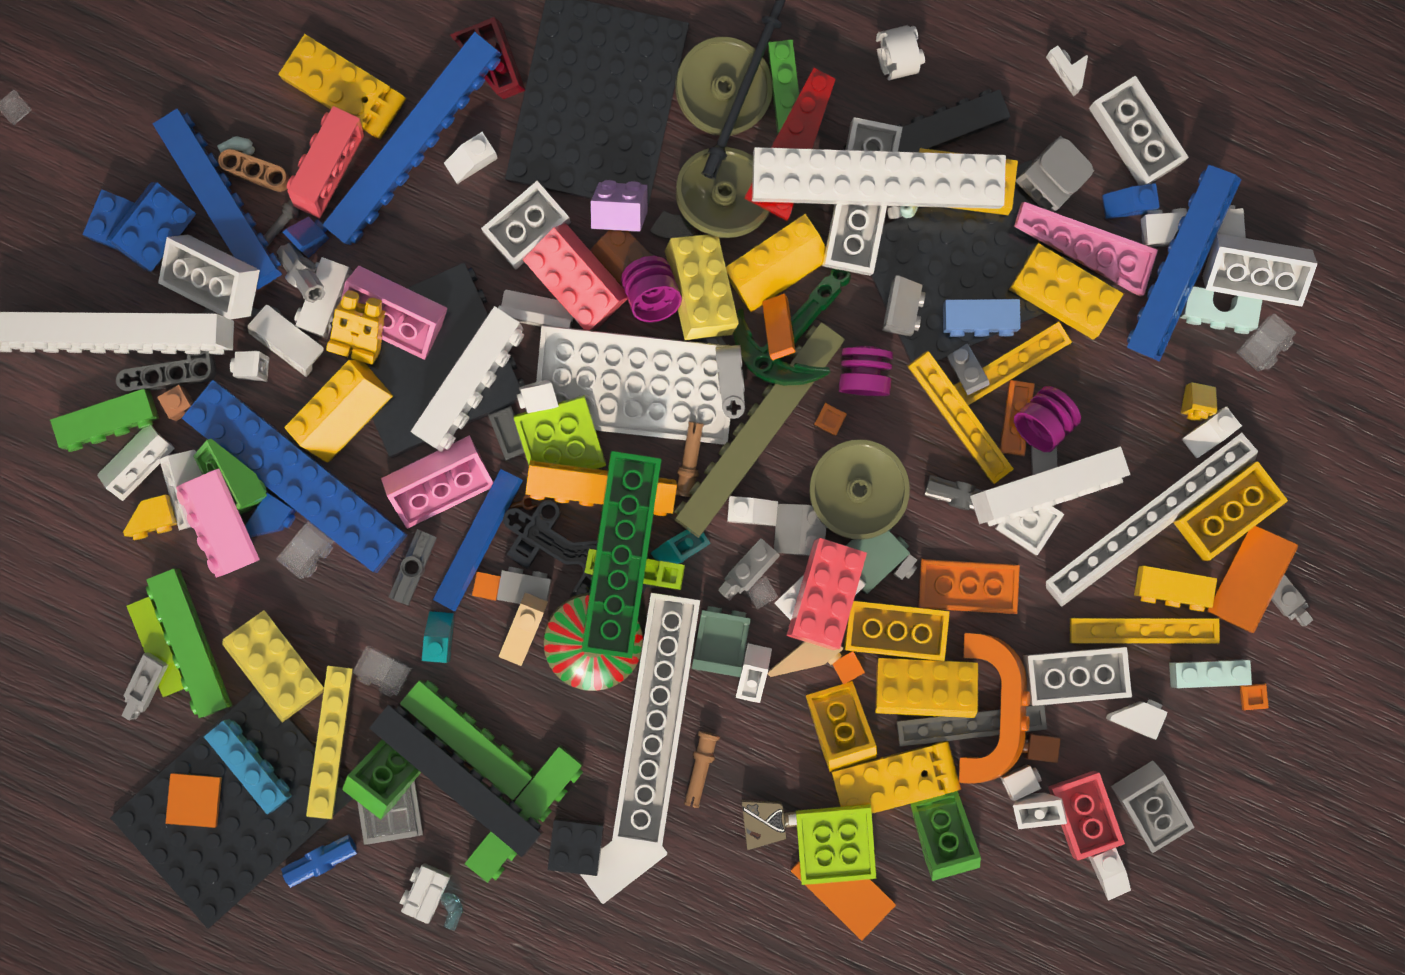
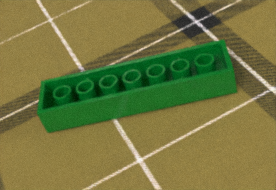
(621, 555)

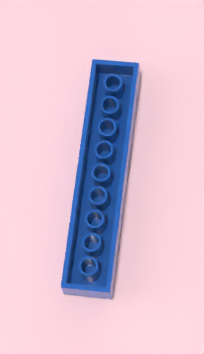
(295, 476)

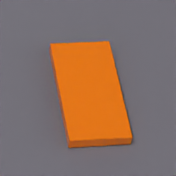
(1253, 578)
(968, 586)
(856, 903)

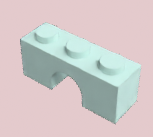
(1242, 315)
(1210, 673)

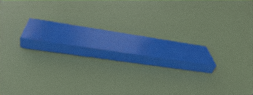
(477, 540)

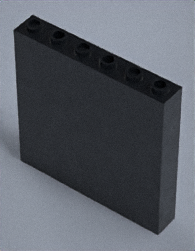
(417, 380)

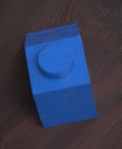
(1131, 201)
(307, 235)
(270, 517)

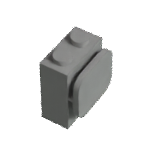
(1055, 174)

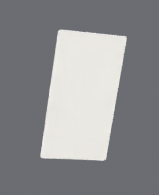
(620, 866)

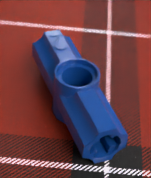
(319, 860)

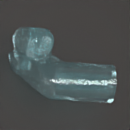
(453, 908)

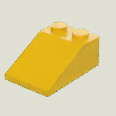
(841, 726)

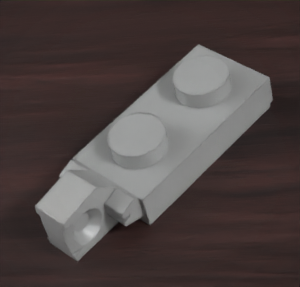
(749, 569)
(1291, 602)
(143, 685)

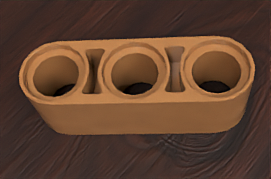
(246, 162)

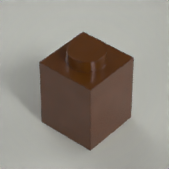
(1041, 748)

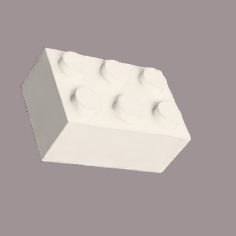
(524, 224)

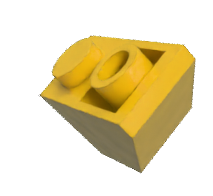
(1199, 401)
(151, 516)

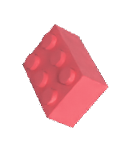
(1089, 815)

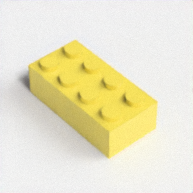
(704, 286)
(273, 666)

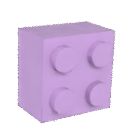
(619, 206)

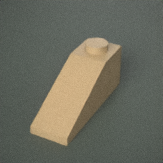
(523, 629)
(804, 657)

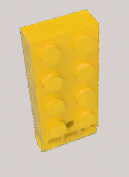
(342, 85)
(898, 778)

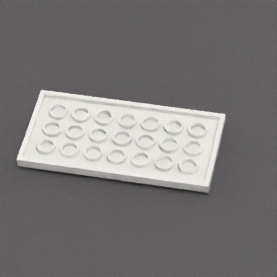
(636, 381)

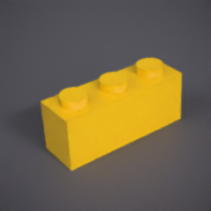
(1175, 588)

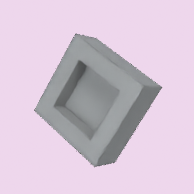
(906, 568)

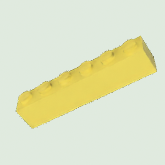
(329, 742)

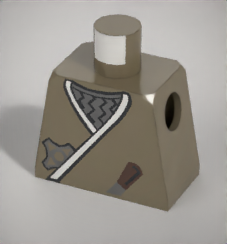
(765, 822)

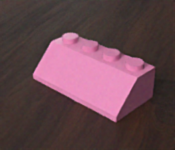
(409, 318)
(437, 482)
(217, 523)

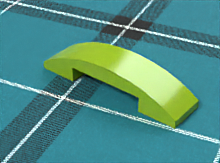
(656, 572)

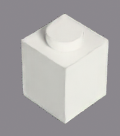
(1021, 782)

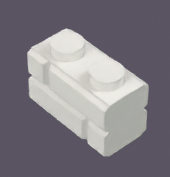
(425, 892)

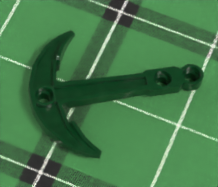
(778, 371)

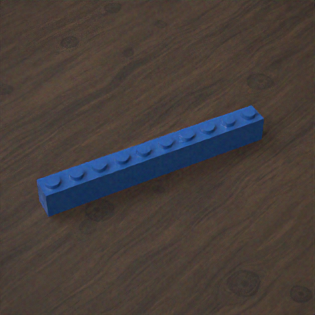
(412, 139)

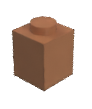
(176, 402)

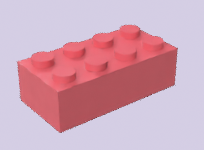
(325, 161)
(576, 277)
(826, 594)

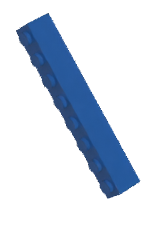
(215, 195)
(1183, 262)

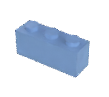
(981, 317)

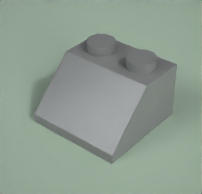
(903, 306)
(797, 529)

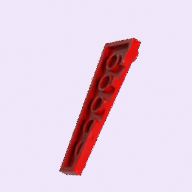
(801, 128)

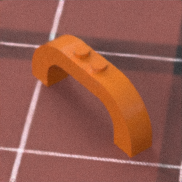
(1013, 709)

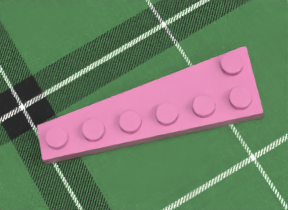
(1101, 251)

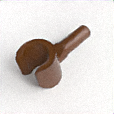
(524, 503)

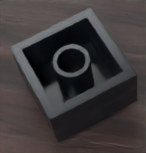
(575, 846)

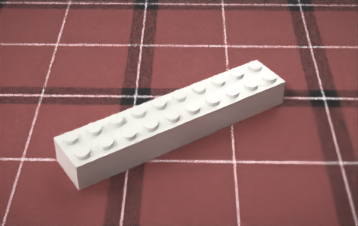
(878, 178)
(115, 332)
(656, 720)

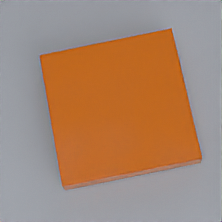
(193, 800)

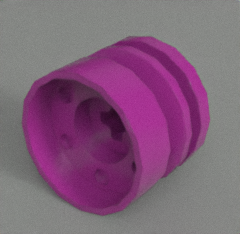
(651, 289)
(866, 371)
(1047, 419)

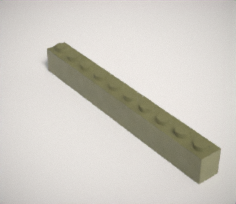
(754, 435)

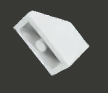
(470, 158)
(250, 366)
(537, 396)
(1211, 432)
(752, 511)
(754, 673)
(1141, 718)
(1039, 811)
(1110, 873)

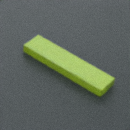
(152, 639)

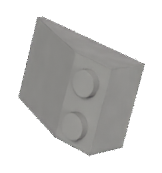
(1153, 806)

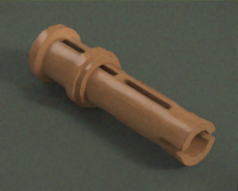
(688, 471)
(703, 757)

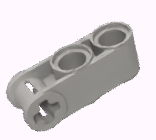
(730, 379)

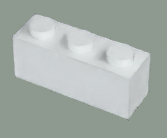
(317, 316)

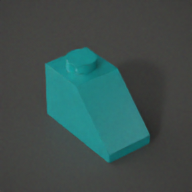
(680, 547)
(438, 637)

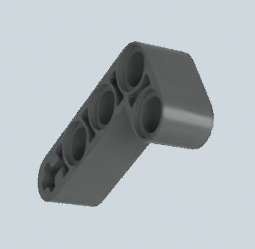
(166, 373)

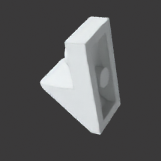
(1070, 74)

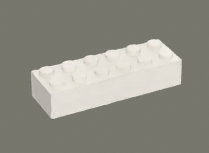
(858, 228)
(468, 379)
(1050, 487)

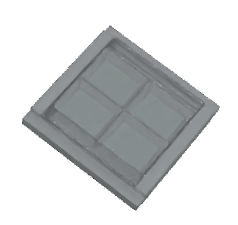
(398, 823)

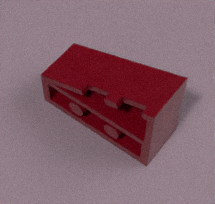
(505, 78)

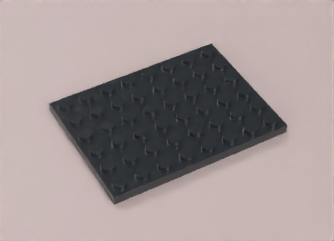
(596, 98)
(955, 258)
(222, 864)

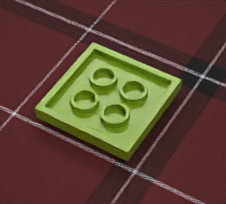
(561, 435)
(836, 844)

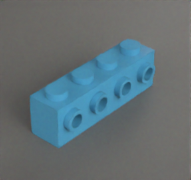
(248, 766)

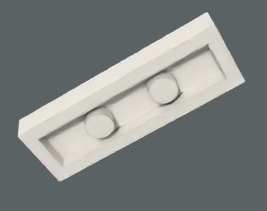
(535, 310)
(285, 340)
(134, 462)
(178, 470)

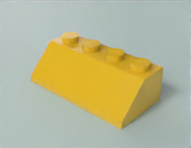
(777, 263)
(339, 410)

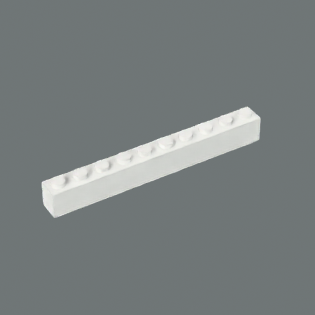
(1151, 519)

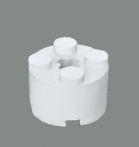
(899, 52)

